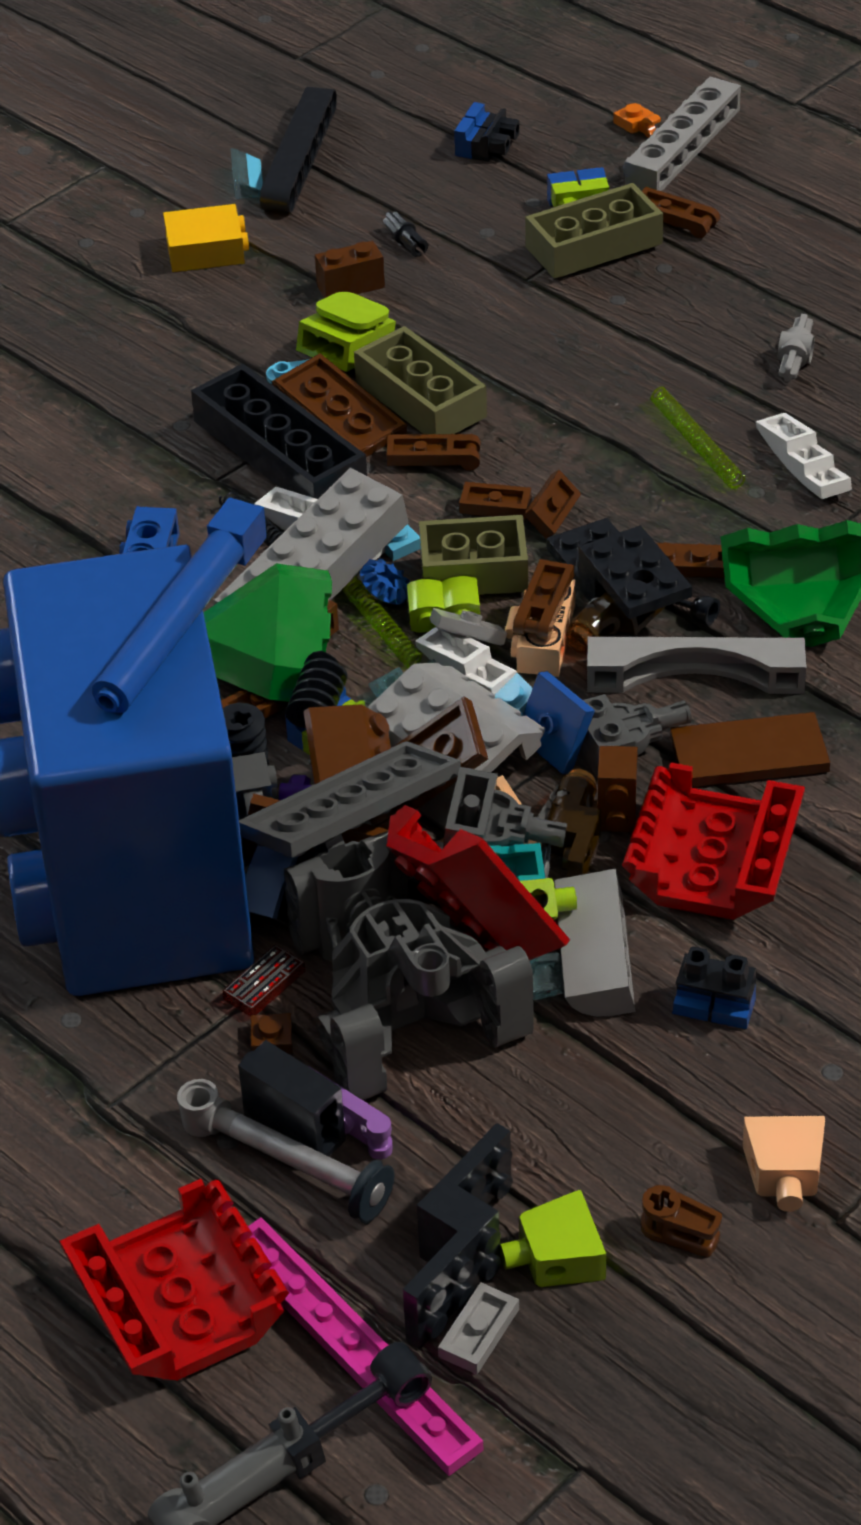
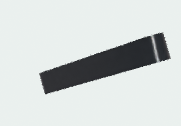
(298, 150)

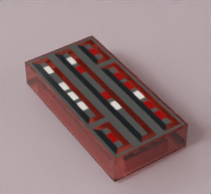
(264, 980)

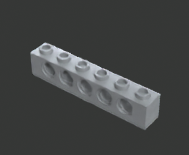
(683, 135)

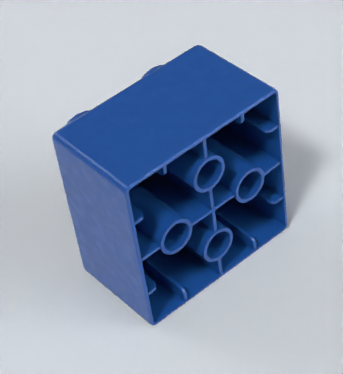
(127, 806)

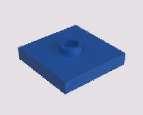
(564, 720)

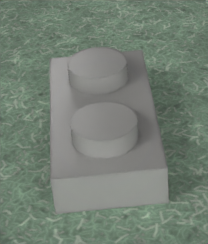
(478, 1328)

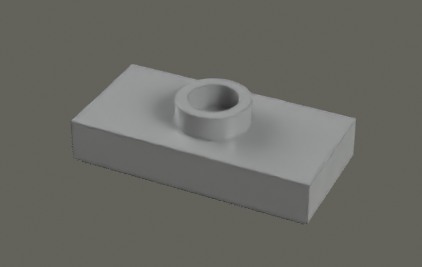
(468, 625)

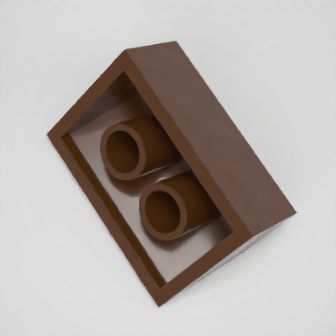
(345, 738)

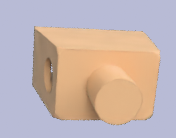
(784, 1156)

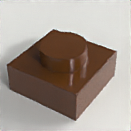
(273, 1028)

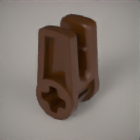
(682, 1223)

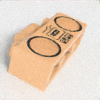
(541, 655)

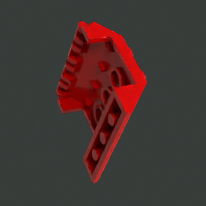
(710, 847)
(473, 888)
(180, 1285)

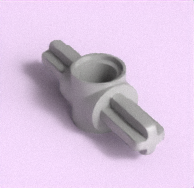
(795, 347)

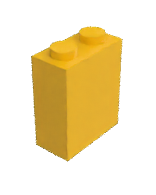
(205, 237)

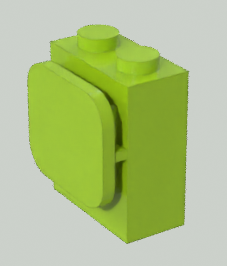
(343, 326)

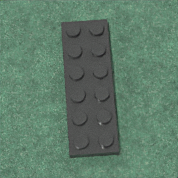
(348, 799)

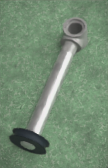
(208, 1114)

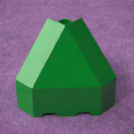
(797, 577)
(270, 628)

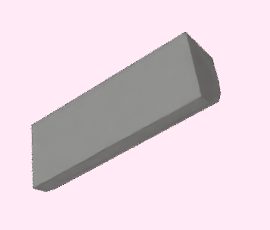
(597, 955)

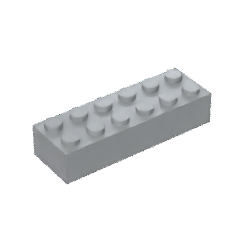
(336, 532)

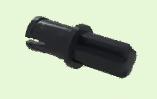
(405, 233)

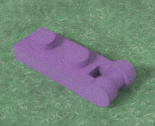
(366, 1124)

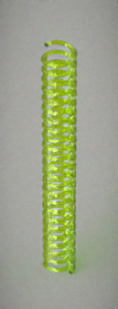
(693, 443)
(381, 624)

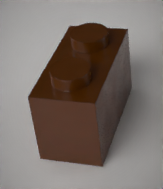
(350, 269)
(617, 788)

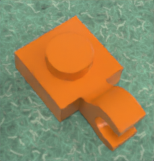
(636, 118)

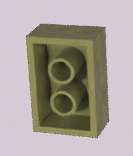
(476, 547)

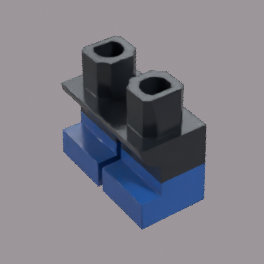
(484, 133)
(706, 979)

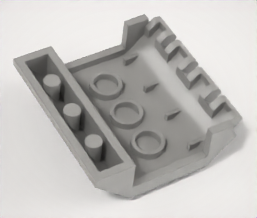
(430, 689)

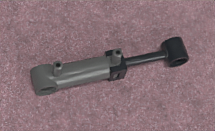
(288, 1449)

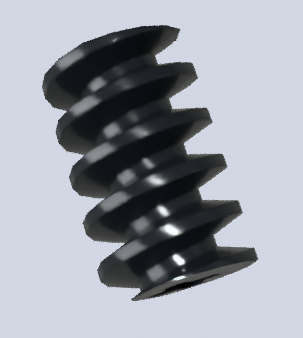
(317, 686)
(245, 729)

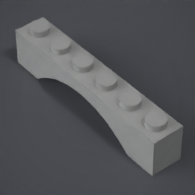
(766, 663)

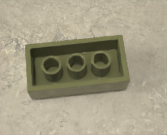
(593, 230)
(420, 383)

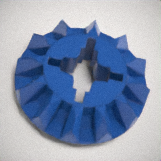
(384, 581)

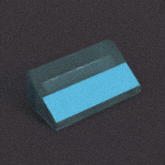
(246, 174)

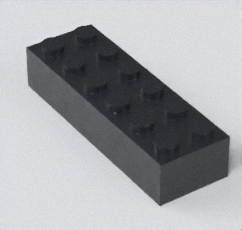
(273, 432)

